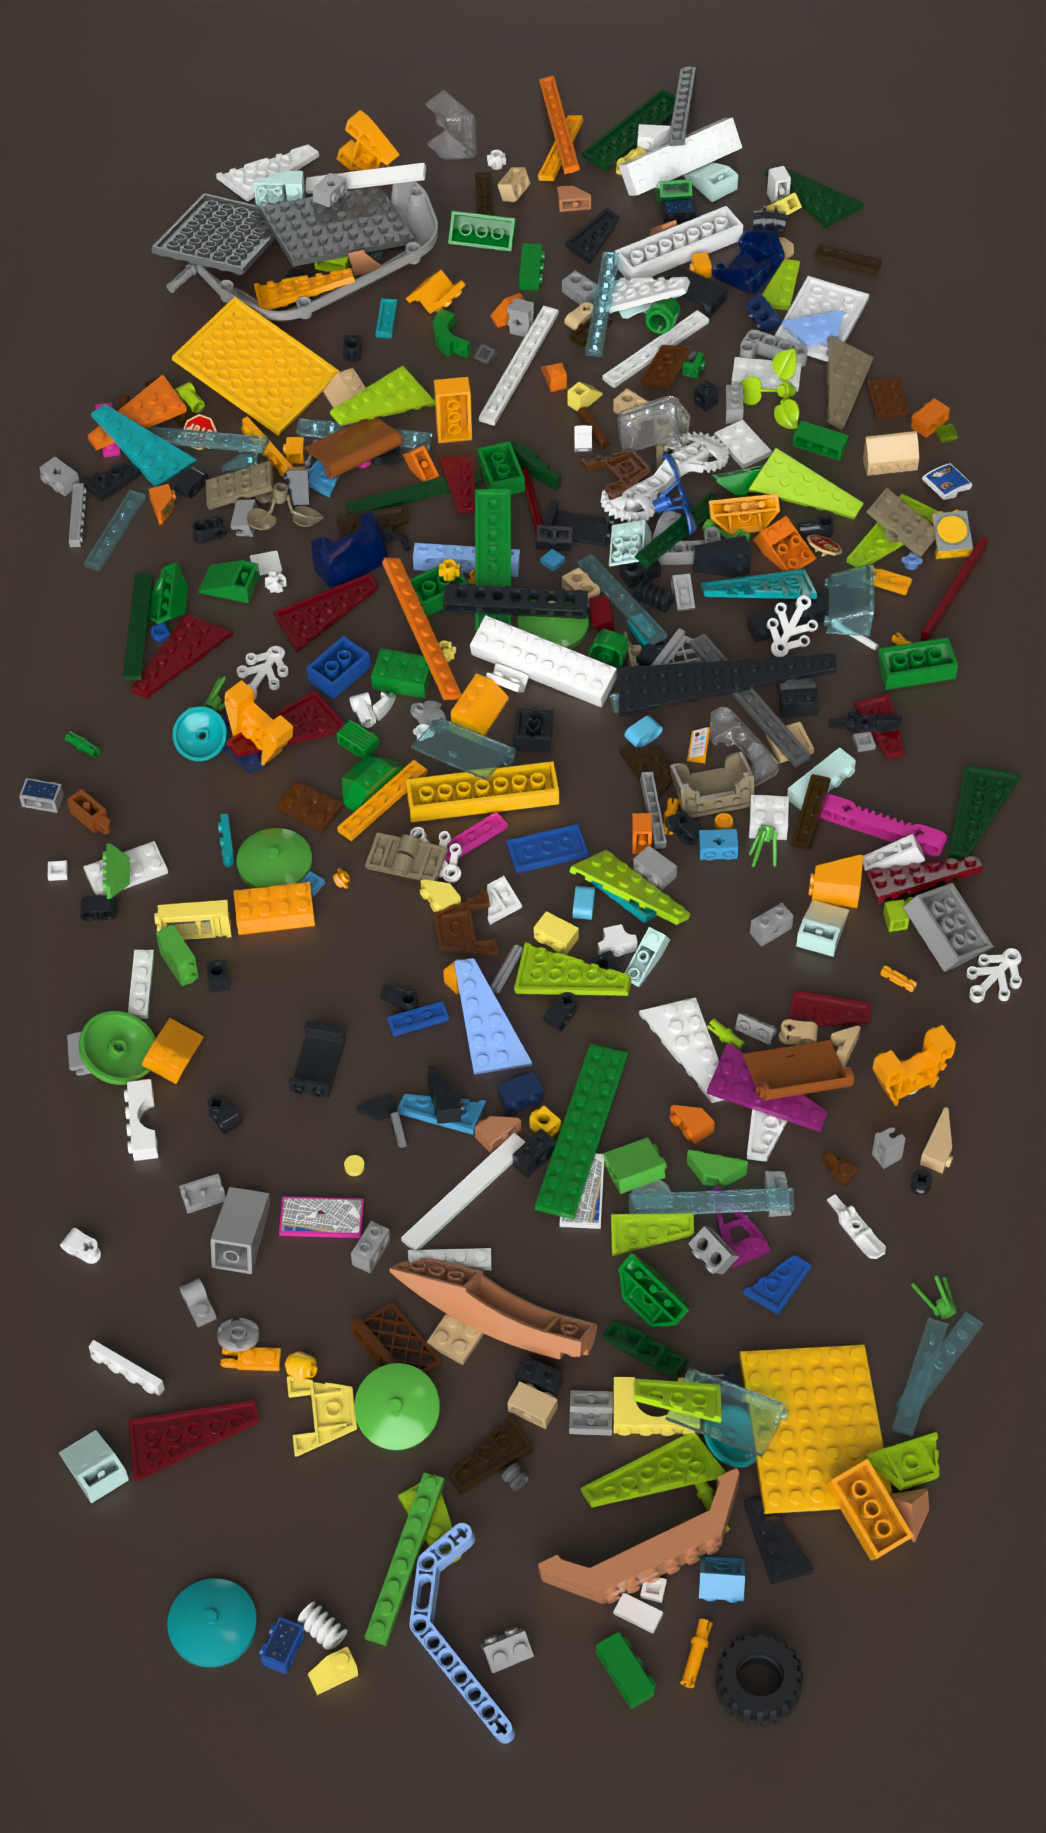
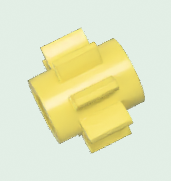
(447, 650)

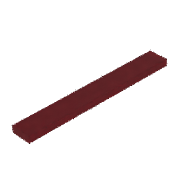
(954, 589)

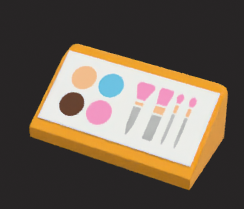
(698, 745)

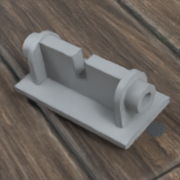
(754, 1028)

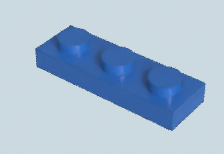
(417, 1018)

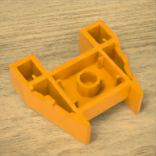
(371, 148)
(254, 723)
(908, 1076)

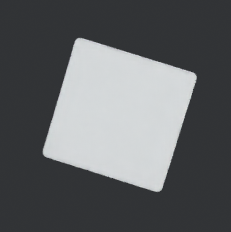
(267, 562)

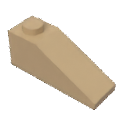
(939, 1147)

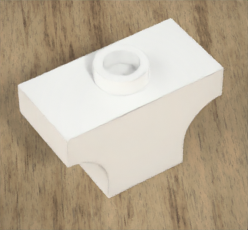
(582, 438)
(617, 941)

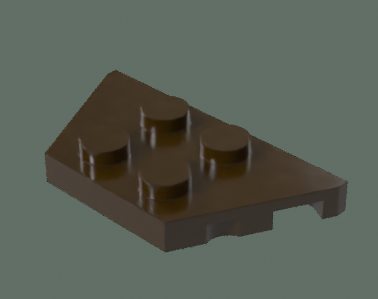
(650, 760)

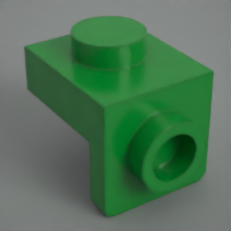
(694, 369)

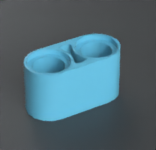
(643, 731)
(583, 902)

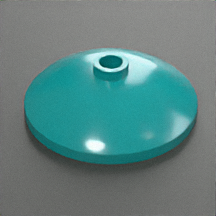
(188, 733)
(730, 1454)

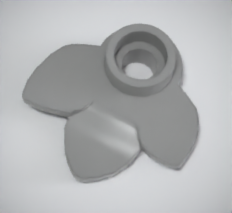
(427, 711)

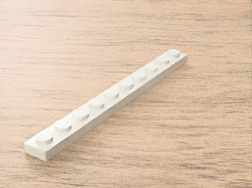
(518, 365)

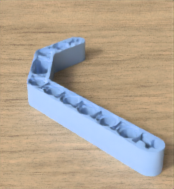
(430, 1633)

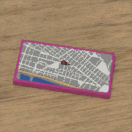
(321, 1217)

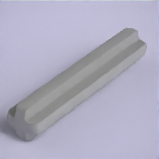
(506, 968)

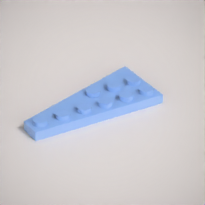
(488, 1031)

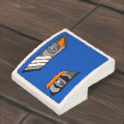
(947, 481)

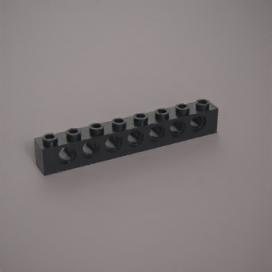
(523, 607)

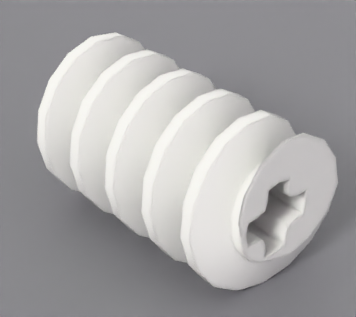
(320, 1627)

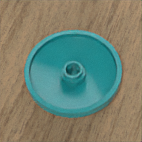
(212, 1622)

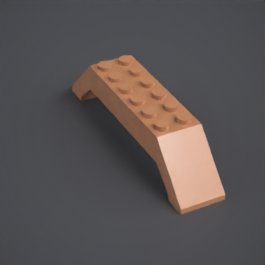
(651, 1558)

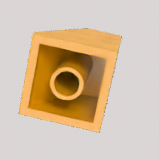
(837, 882)

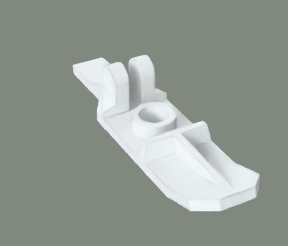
(862, 1236)

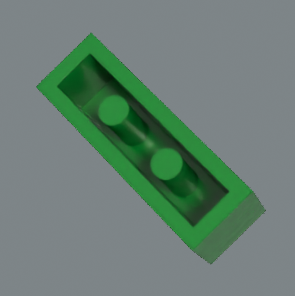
(531, 267)
(820, 440)
(625, 1670)

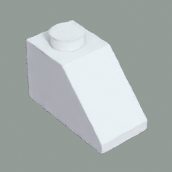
(652, 136)

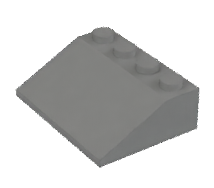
(947, 926)

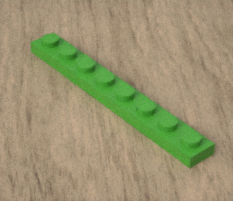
(404, 1559)

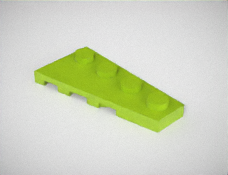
(683, 1397)

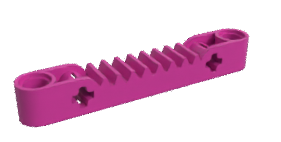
(835, 809)

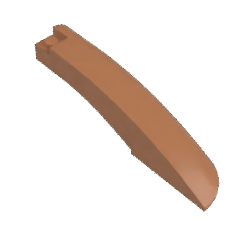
(495, 1311)

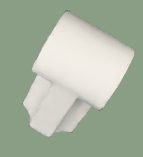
(362, 706)

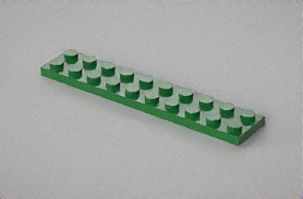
(492, 544)
(581, 1131)

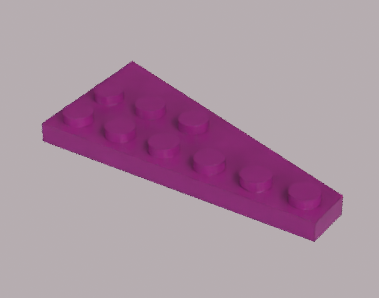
(735, 1084)

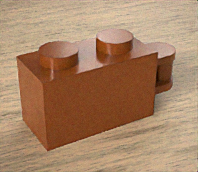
(89, 812)

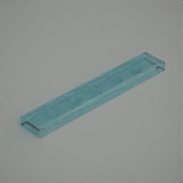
(114, 530)
(952, 1349)
(920, 1377)

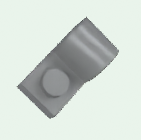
(683, 592)
(197, 1302)

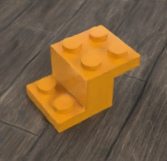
(436, 292)

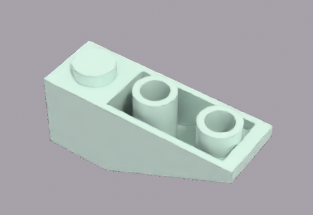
(647, 956)

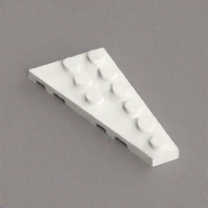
(242, 179)
(645, 290)
(686, 1038)
(763, 1135)

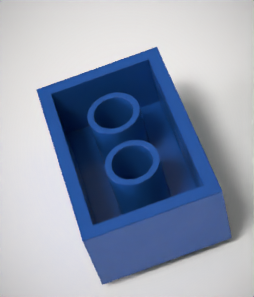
(338, 667)

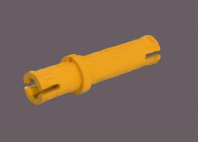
(699, 1643)

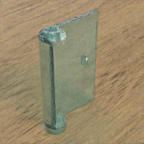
(464, 748)
(747, 1416)

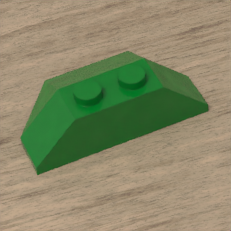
(738, 481)
(168, 595)
(367, 779)
(650, 1293)

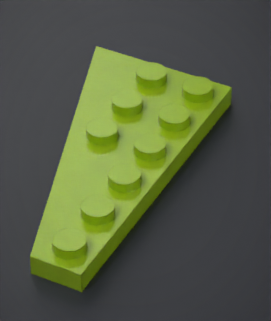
(803, 486)
(875, 543)
(628, 884)
(558, 973)
(666, 1468)

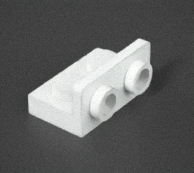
(509, 678)

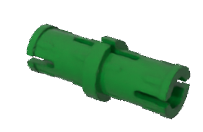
(82, 744)

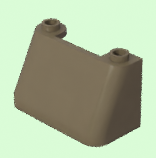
(714, 789)

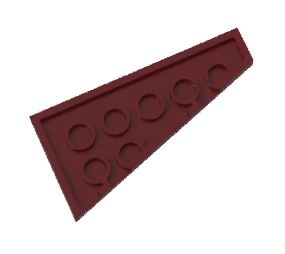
(315, 614)
(180, 651)
(175, 1436)

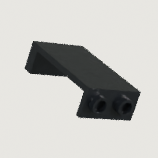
(702, 290)
(585, 528)
(318, 1060)

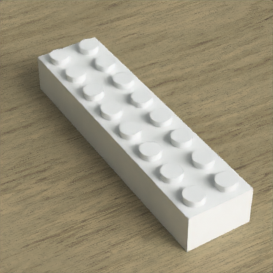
(673, 161)
(677, 244)
(544, 661)

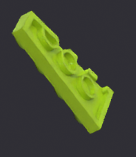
(782, 285)
(641, 1231)
(440, 1521)

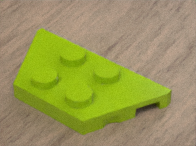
(908, 1462)

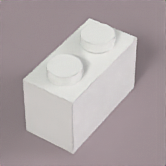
(778, 183)

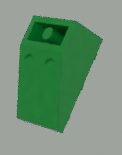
(231, 580)

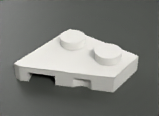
(502, 900)

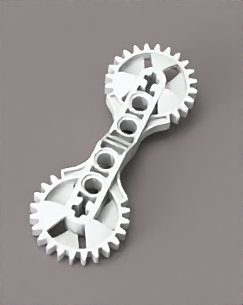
(689, 458)

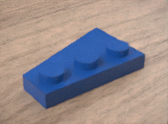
(780, 1285)

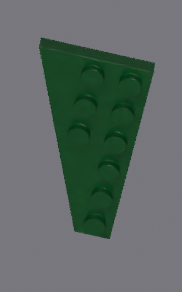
(821, 201)
(979, 802)

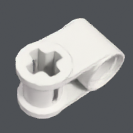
(81, 1246)

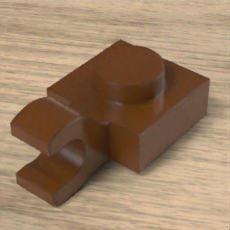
(841, 1170)

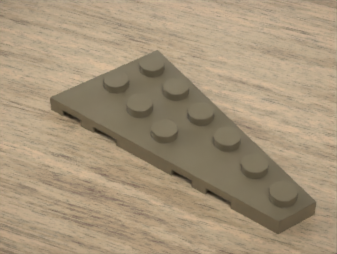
(845, 376)

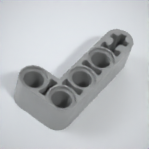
(769, 345)
(684, 551)

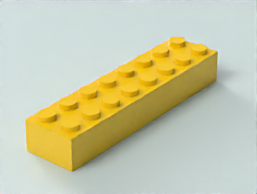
(469, 795)

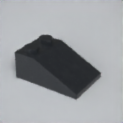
(723, 557)
(798, 698)

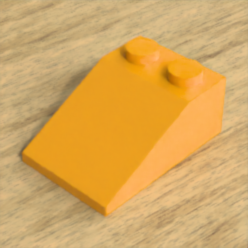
(172, 1050)

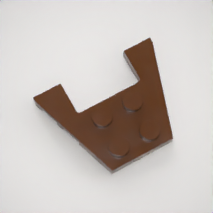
(624, 466)
(456, 928)

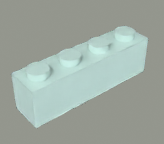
(836, 767)

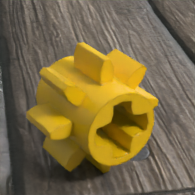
(449, 570)

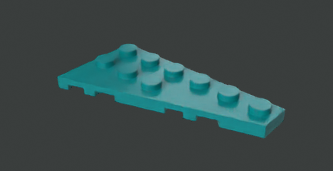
(150, 453)
(773, 585)

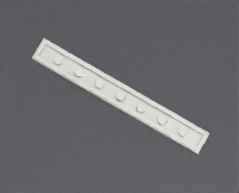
(375, 177)
(647, 353)
(462, 1194)

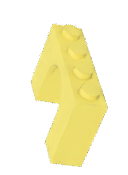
(630, 1419)

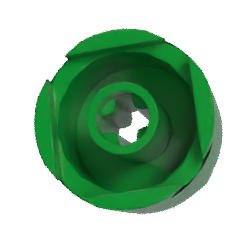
(609, 648)

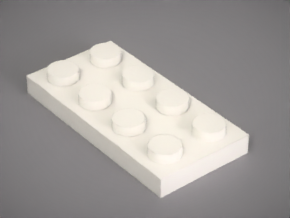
(763, 370)
(145, 865)

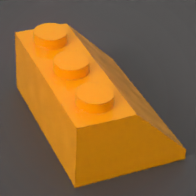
(479, 705)

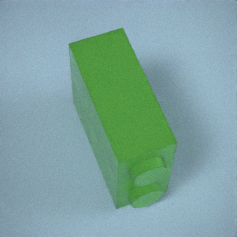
(177, 955)
(634, 1165)

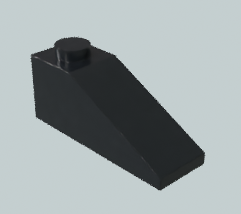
(444, 1098)

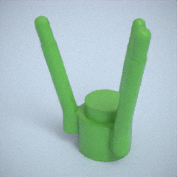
(214, 701)
(764, 833)
(945, 1305)

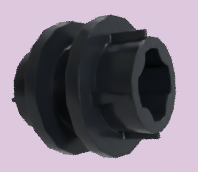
(769, 220)

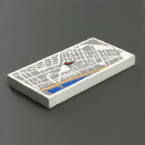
(590, 1206)

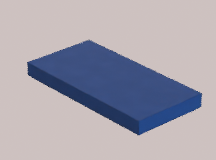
(547, 848)

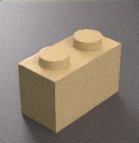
(532, 1404)

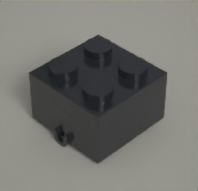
(533, 730)

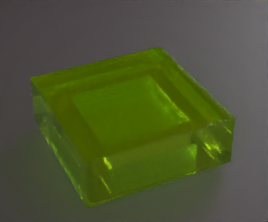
(946, 433)

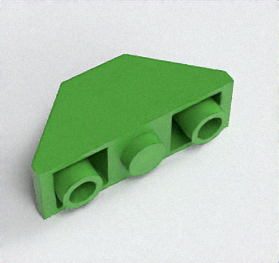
(116, 871)
(716, 1169)

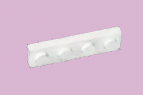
(141, 983)
(473, 1258)
(131, 1371)

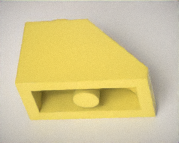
(333, 1671)

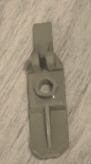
(633, 652)

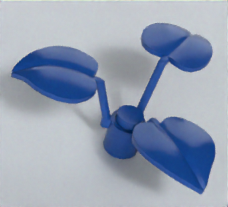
(665, 502)

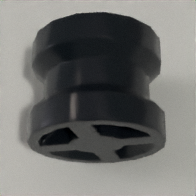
(920, 1187)

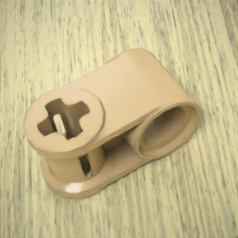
(579, 315)
(799, 1032)

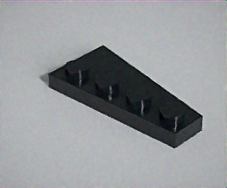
(593, 235)

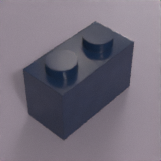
(520, 1093)

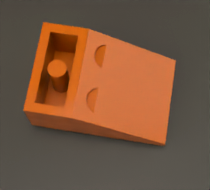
(784, 546)

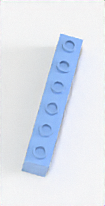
(431, 555)

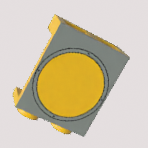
(951, 534)

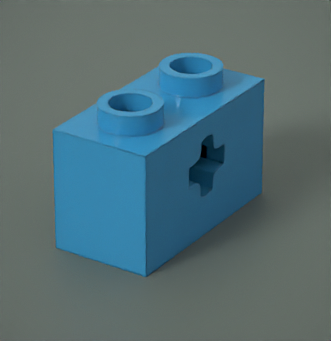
(718, 844)

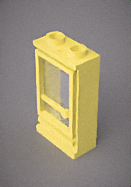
(196, 919)

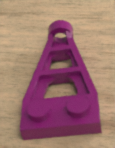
(746, 1249)

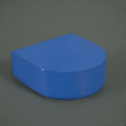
(160, 632)

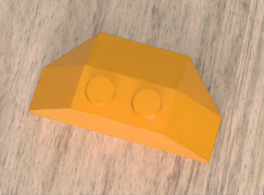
(747, 513)

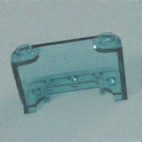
(850, 601)

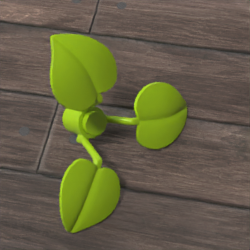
(788, 412)

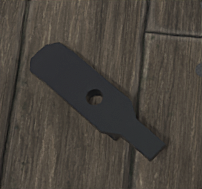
(875, 723)

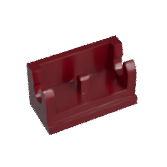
(601, 613)

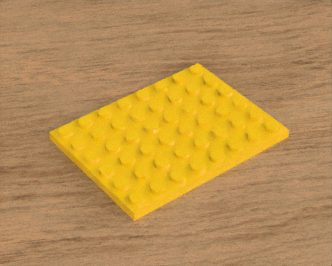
(255, 365)
(827, 1425)

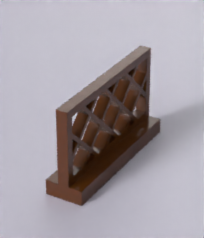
(379, 1351)

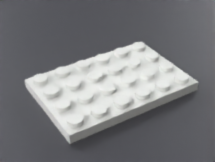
(825, 297)

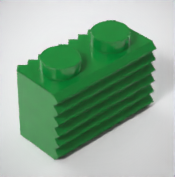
(358, 739)

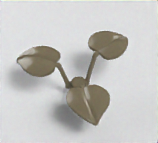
(262, 520)

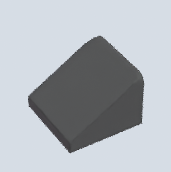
(485, 354)

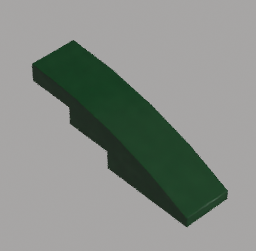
(537, 468)
(644, 1349)

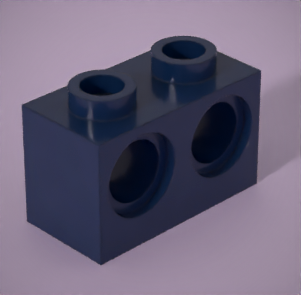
(764, 313)

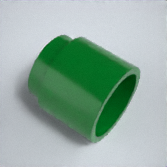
(668, 309)

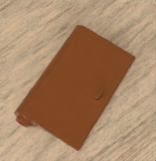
(354, 446)
(797, 1070)

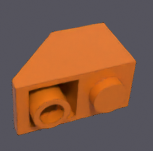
(692, 1121)

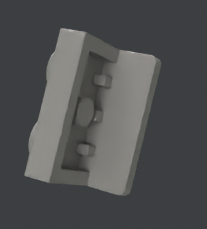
(506, 1649)

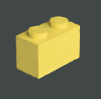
(556, 933)

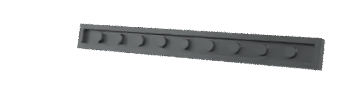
(682, 106)
(757, 708)

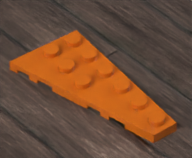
(148, 408)

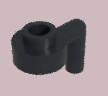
(390, 536)

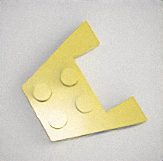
(331, 1412)

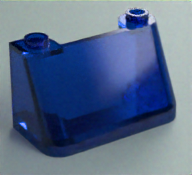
(755, 264)
(350, 556)

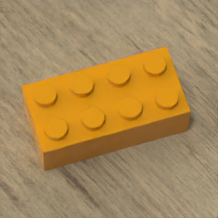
(453, 409)
(274, 908)
(869, 1509)

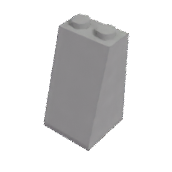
(239, 1230)

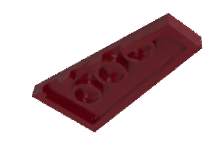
(460, 481)

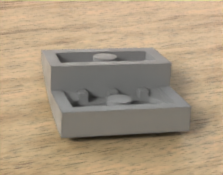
(591, 1412)

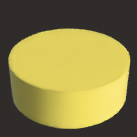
(354, 1165)

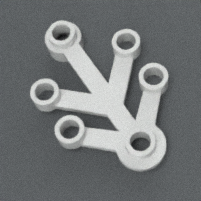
(789, 628)
(274, 655)
(447, 868)
(995, 973)

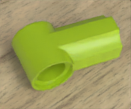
(189, 397)

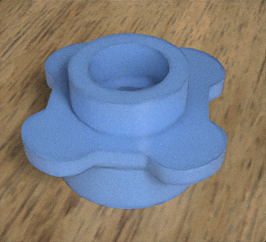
(911, 561)

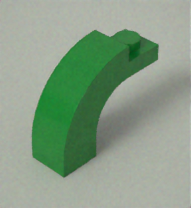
(445, 341)

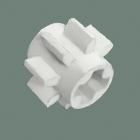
(496, 159)
(275, 582)

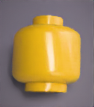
(301, 1366)

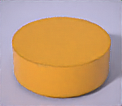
(723, 821)

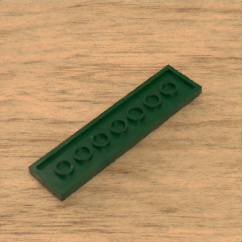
(624, 136)

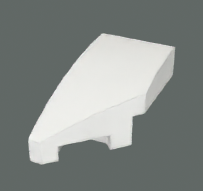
(384, 705)

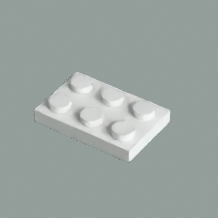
(743, 444)

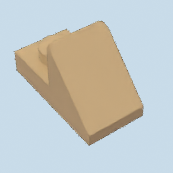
(846, 1041)

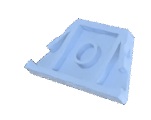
(815, 328)

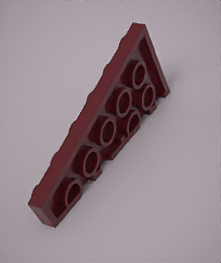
(308, 716)
(918, 877)

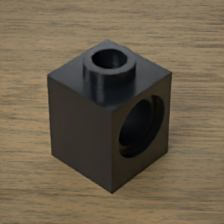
(352, 347)
(706, 395)
(217, 982)

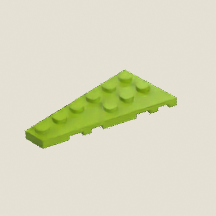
(385, 397)

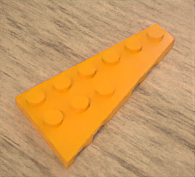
(290, 289)

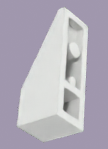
(897, 853)

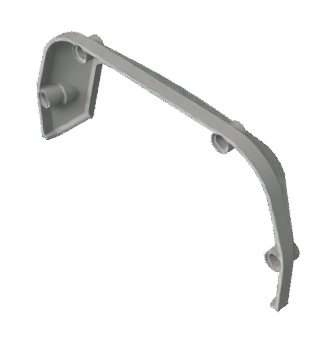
(418, 215)

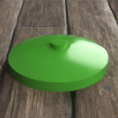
(561, 631)
(274, 858)
(115, 1047)
(397, 1406)

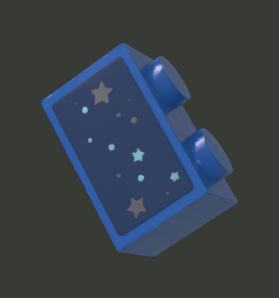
(282, 1645)

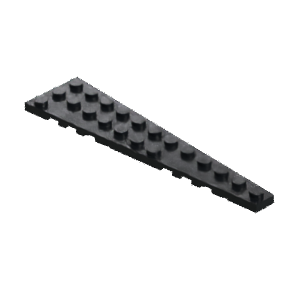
(673, 683)

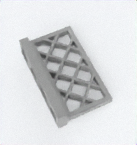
(673, 649)

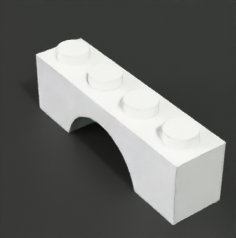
(143, 1140)

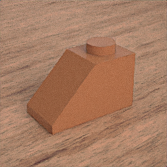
(572, 199)
(496, 1130)

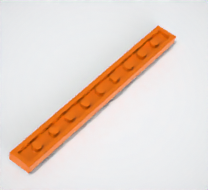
(559, 124)
(421, 629)

